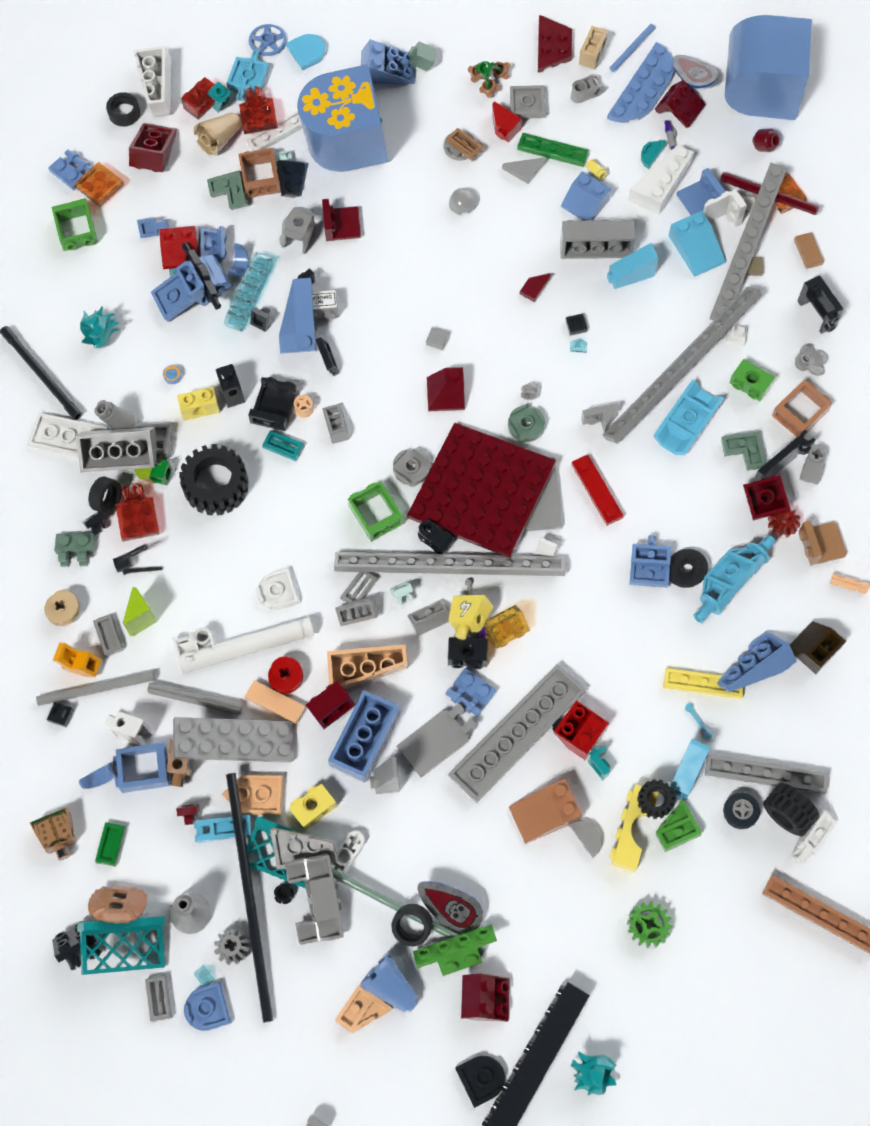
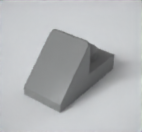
(605, 414)

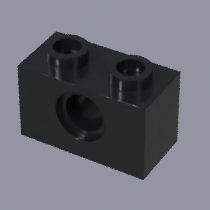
(477, 646)

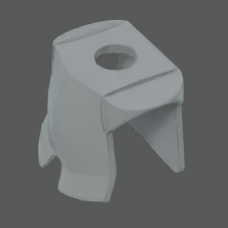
(300, 233)

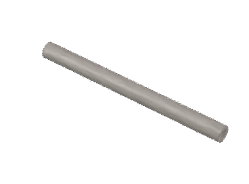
(95, 688)

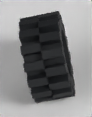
(647, 807)

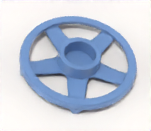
(267, 39)

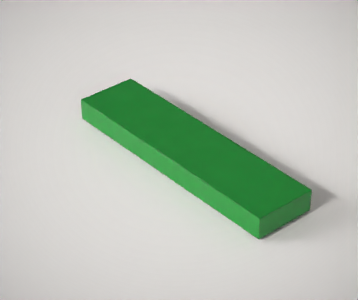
(552, 149)

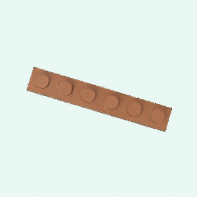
(818, 913)

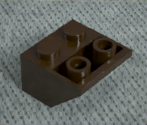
(817, 646)

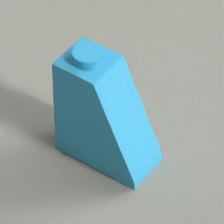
(633, 267)
(689, 769)

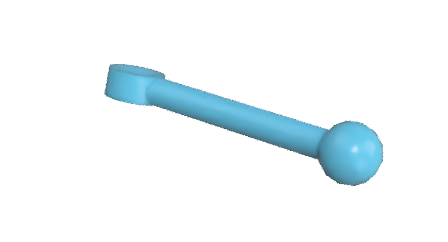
(689, 708)

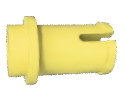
(598, 171)

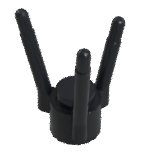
(123, 562)

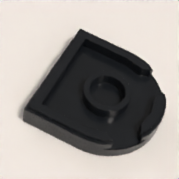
(481, 1078)

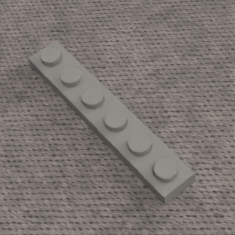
(766, 773)

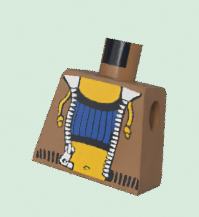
(172, 768)

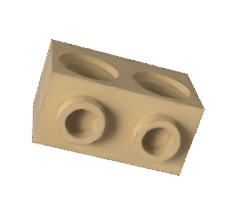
(593, 47)

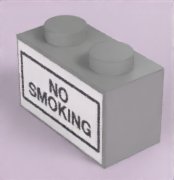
(325, 304)

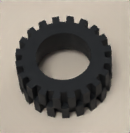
(220, 499)

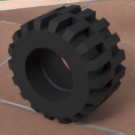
(791, 809)

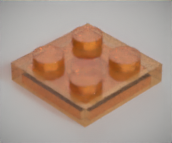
(99, 184)

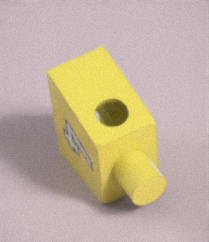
(469, 614)

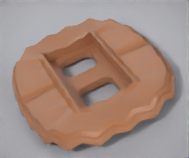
(133, 904)

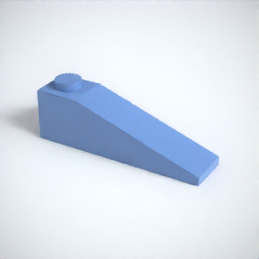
(298, 324)
(764, 659)

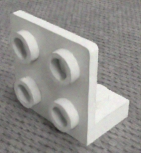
(729, 204)

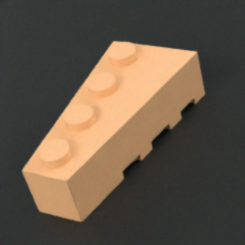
(365, 664)

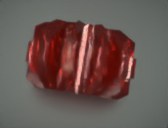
(787, 528)

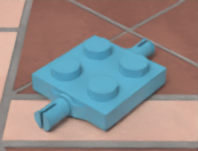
(246, 74)

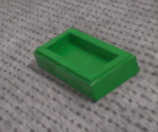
(110, 844)

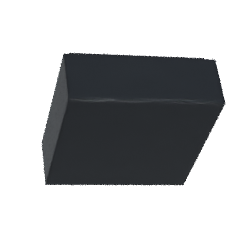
(576, 324)

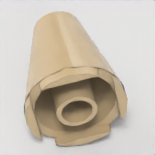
(216, 132)

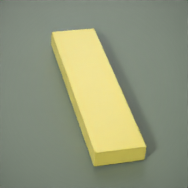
(697, 683)

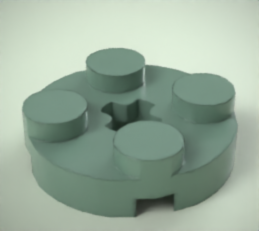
(527, 414)

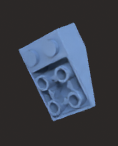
(387, 64)

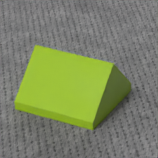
(138, 614)

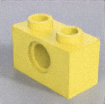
(198, 403)
(307, 817)

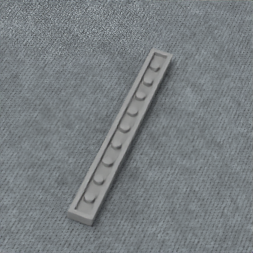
(749, 238)

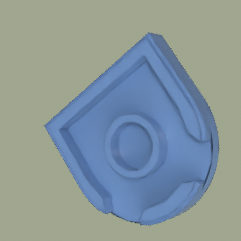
(207, 1008)

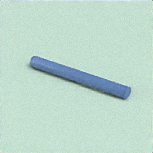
(632, 47)

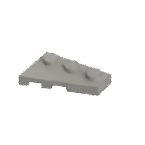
(294, 845)

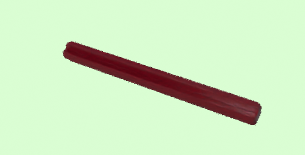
(781, 197)

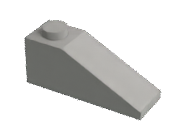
(385, 777)

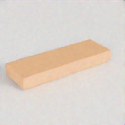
(275, 702)

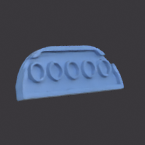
(644, 87)

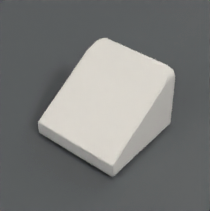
(749, 199)
(545, 548)

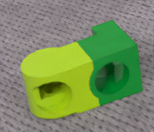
(159, 474)

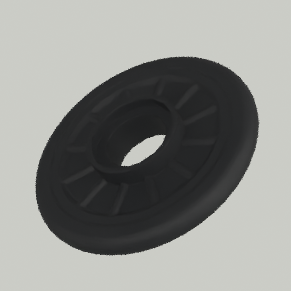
(693, 577)

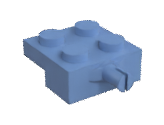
(650, 564)

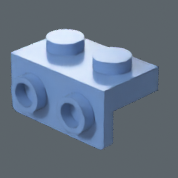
(212, 243)

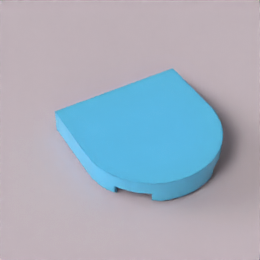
(306, 50)

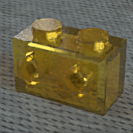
(506, 627)

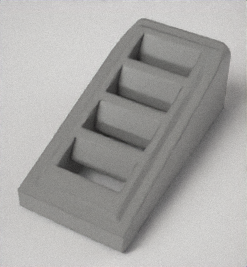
(340, 433)
(356, 604)

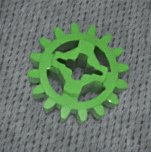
(657, 928)

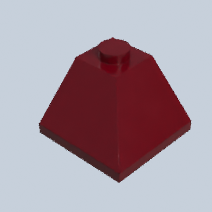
(446, 390)

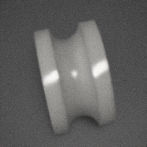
(529, 392)

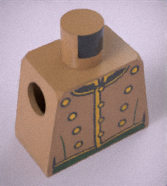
(55, 832)

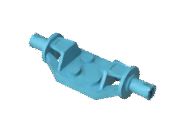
(730, 576)

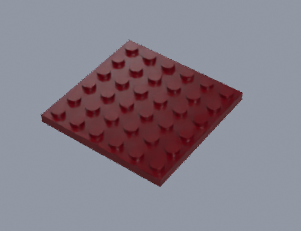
(482, 489)

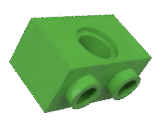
(748, 371)

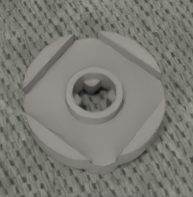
(411, 457)

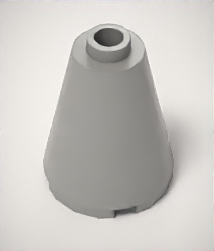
(190, 912)

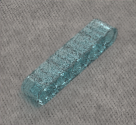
(248, 291)

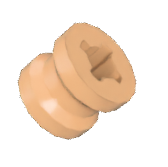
(303, 401)

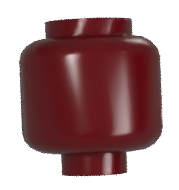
(766, 140)

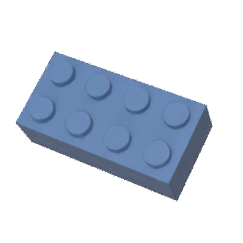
(364, 736)

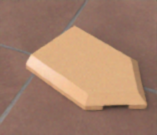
(259, 794)

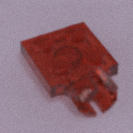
(257, 112)
(136, 514)

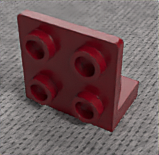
(682, 103)
(340, 222)

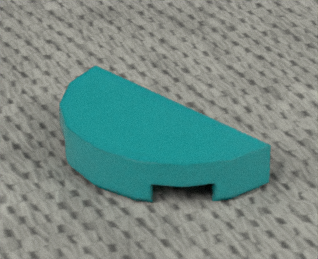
(651, 151)

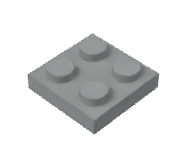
(527, 101)

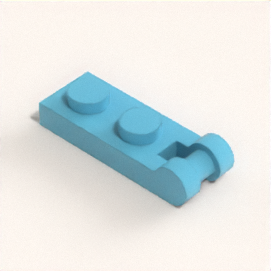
(219, 829)

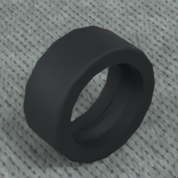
(127, 119)
(98, 491)
(406, 938)

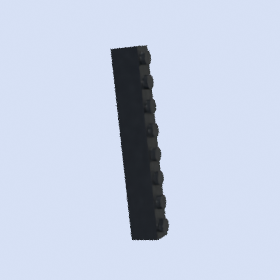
(538, 1057)

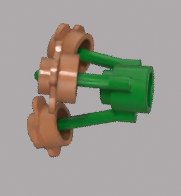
(484, 71)

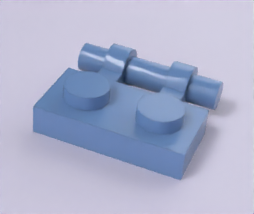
(66, 172)
(475, 688)

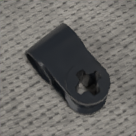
(436, 539)

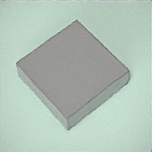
(437, 338)

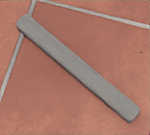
(195, 698)

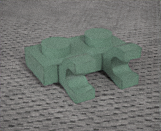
(74, 544)

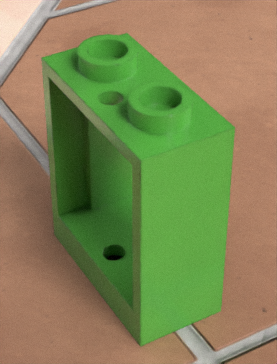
(63, 212)
(384, 526)

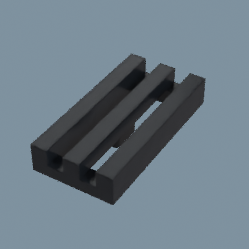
(327, 356)

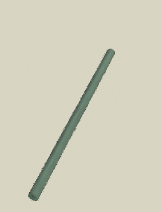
(392, 904)

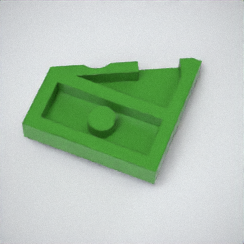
(678, 828)

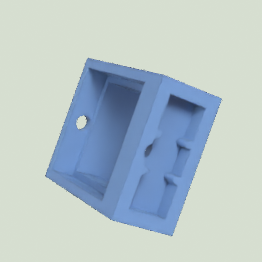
(162, 760)

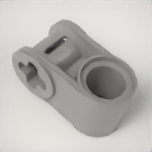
(586, 89)
(813, 467)

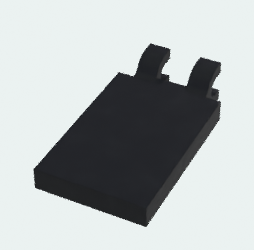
(785, 456)

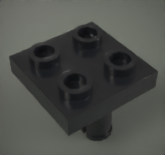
(68, 944)

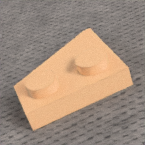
(361, 1010)

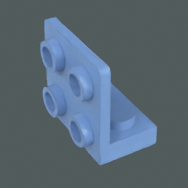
(697, 194)

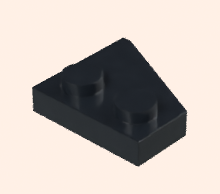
(290, 177)

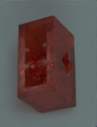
(197, 100)

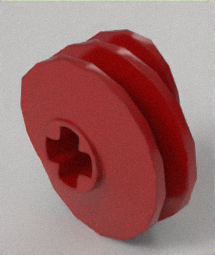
(285, 684)

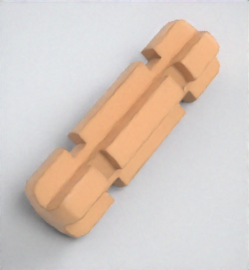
(849, 583)

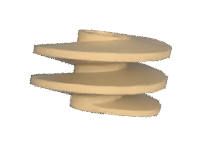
(59, 600)

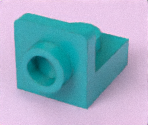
(220, 95)
(599, 765)

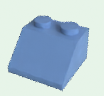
(586, 197)

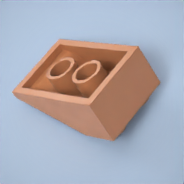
(545, 811)

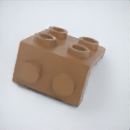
(822, 542)

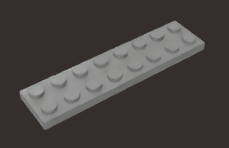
(516, 733)

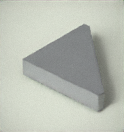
(525, 169)

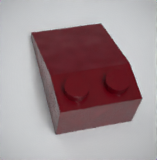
(151, 147)

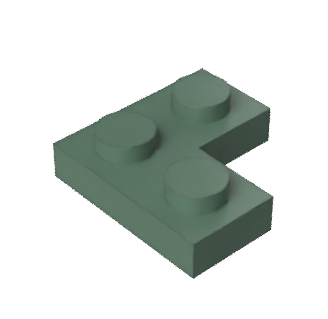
(229, 184)
(746, 444)

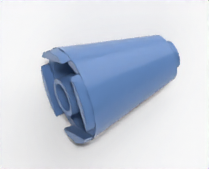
(390, 985)

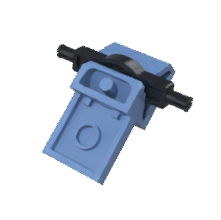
(196, 280)

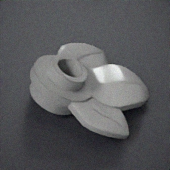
(811, 360)

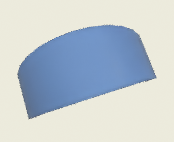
(241, 261)
(97, 777)

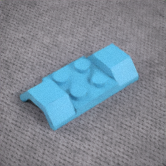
(687, 419)

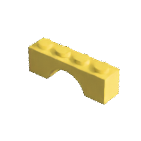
(627, 852)

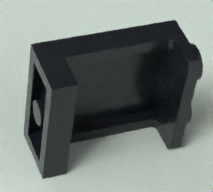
(823, 301)
(274, 404)

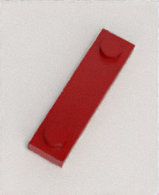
(597, 490)

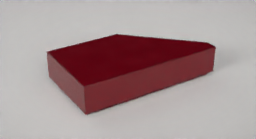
(535, 286)

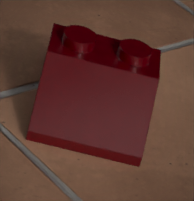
(766, 497)

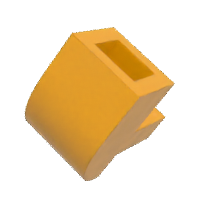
(76, 661)

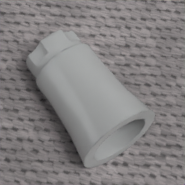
(114, 416)

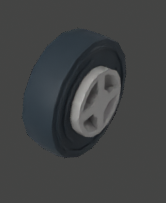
(746, 805)

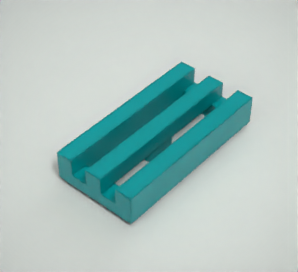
(299, 445)

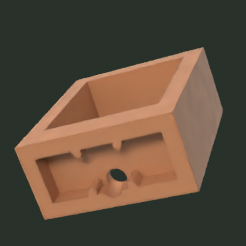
(263, 186)
(790, 421)

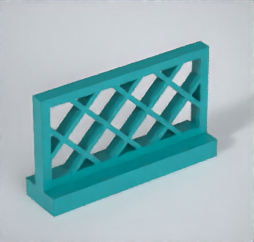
(265, 826)
(101, 927)

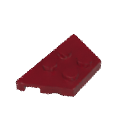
(553, 43)

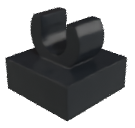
(260, 318)
(94, 520)
(60, 714)

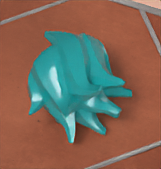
(97, 328)
(594, 1073)

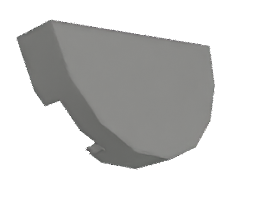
(588, 836)

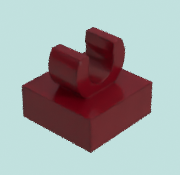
(188, 812)

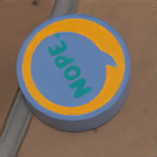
(172, 374)

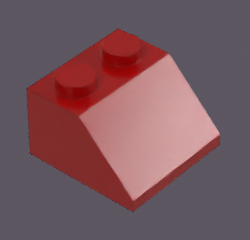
(171, 242)

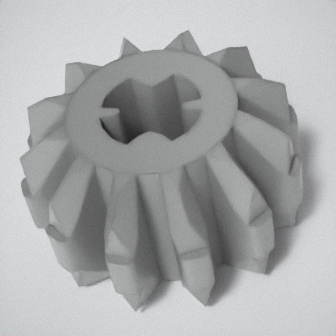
(237, 940)

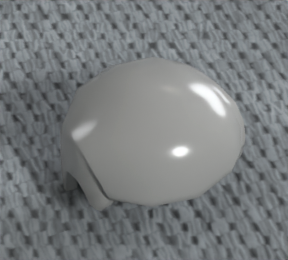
(462, 201)

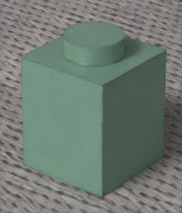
(422, 56)

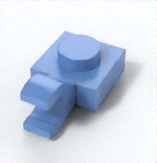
(148, 226)

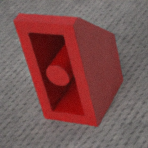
(505, 122)

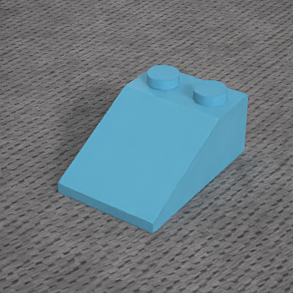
(696, 243)

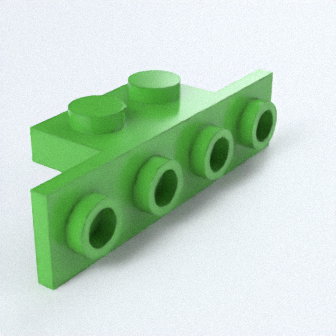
(457, 951)

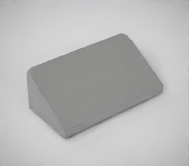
(429, 617)

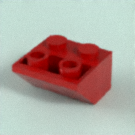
(581, 730)

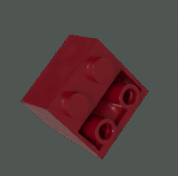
(330, 704)
(485, 997)

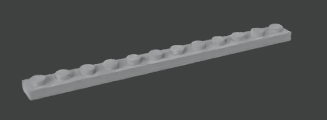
(682, 365)
(449, 564)

